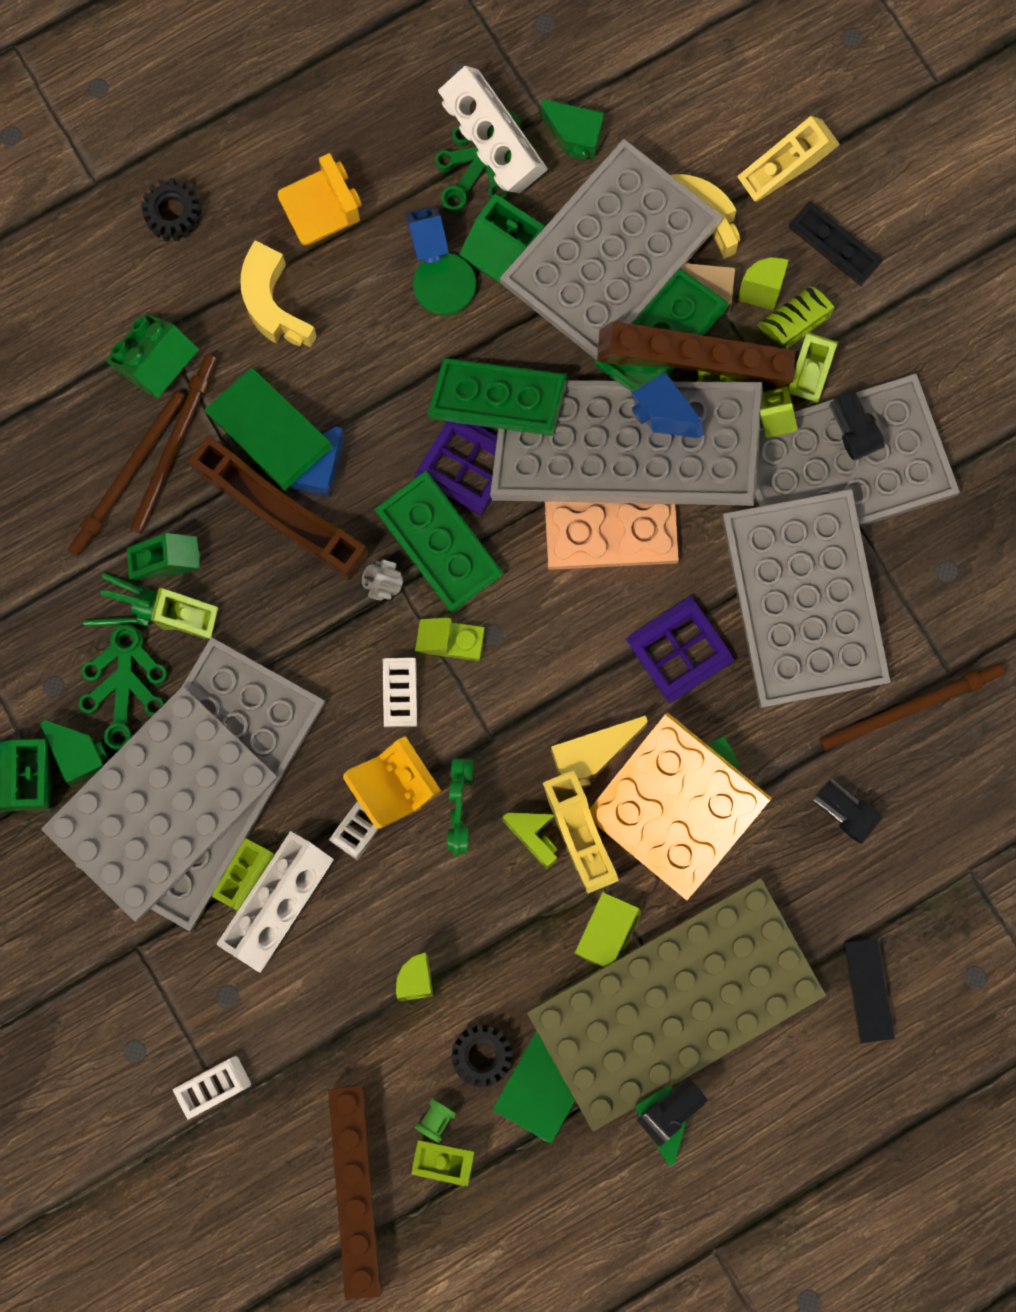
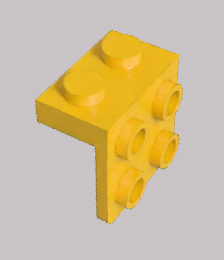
(320, 202)
(392, 784)

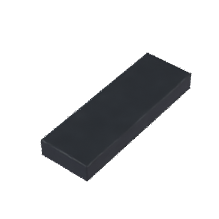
(835, 243)
(869, 991)

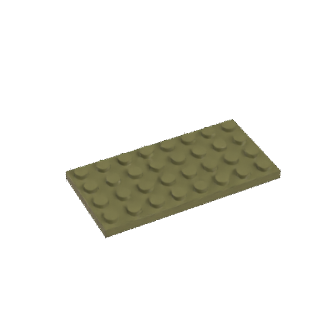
(675, 1003)

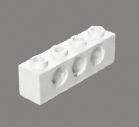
(524, 163)
(275, 901)

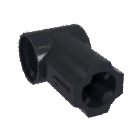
(859, 434)
(855, 816)
(666, 1116)

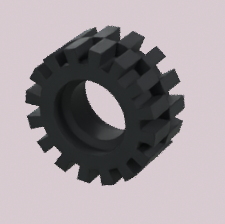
(166, 192)
(466, 1041)

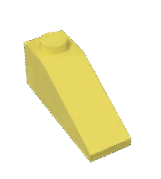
(789, 158)
(595, 751)

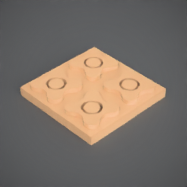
(610, 534)

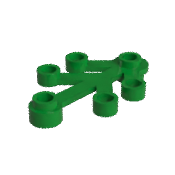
(473, 172)
(122, 681)
(458, 836)

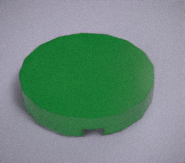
(445, 285)

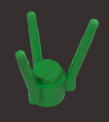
(142, 604)

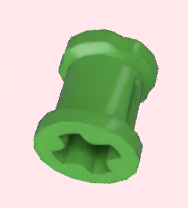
(435, 1121)

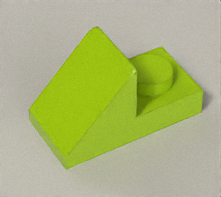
(812, 367)
(777, 412)
(184, 614)
(449, 639)
(526, 828)
(442, 1163)

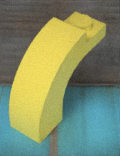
(725, 234)
(258, 278)
(579, 831)

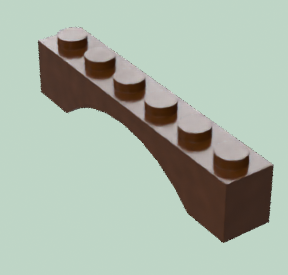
(651, 346)
(285, 515)
(354, 1193)

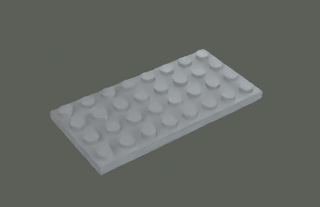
(611, 458)
(272, 722)

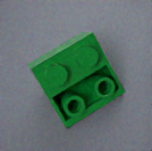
(499, 237)
(152, 354)
(25, 775)

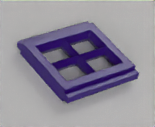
(452, 487)
(662, 626)

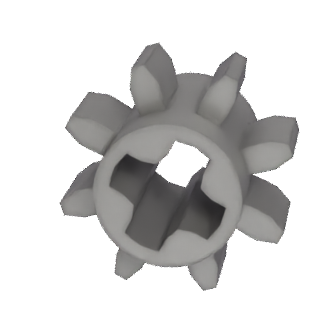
(382, 580)

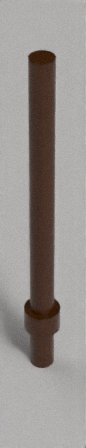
(198, 386)
(92, 524)
(970, 682)

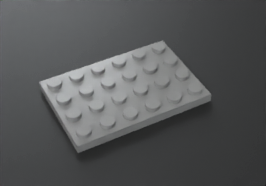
(611, 247)
(886, 483)
(805, 598)
(159, 804)

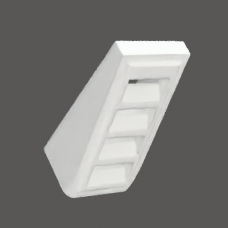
(400, 664)
(337, 837)
(236, 1074)

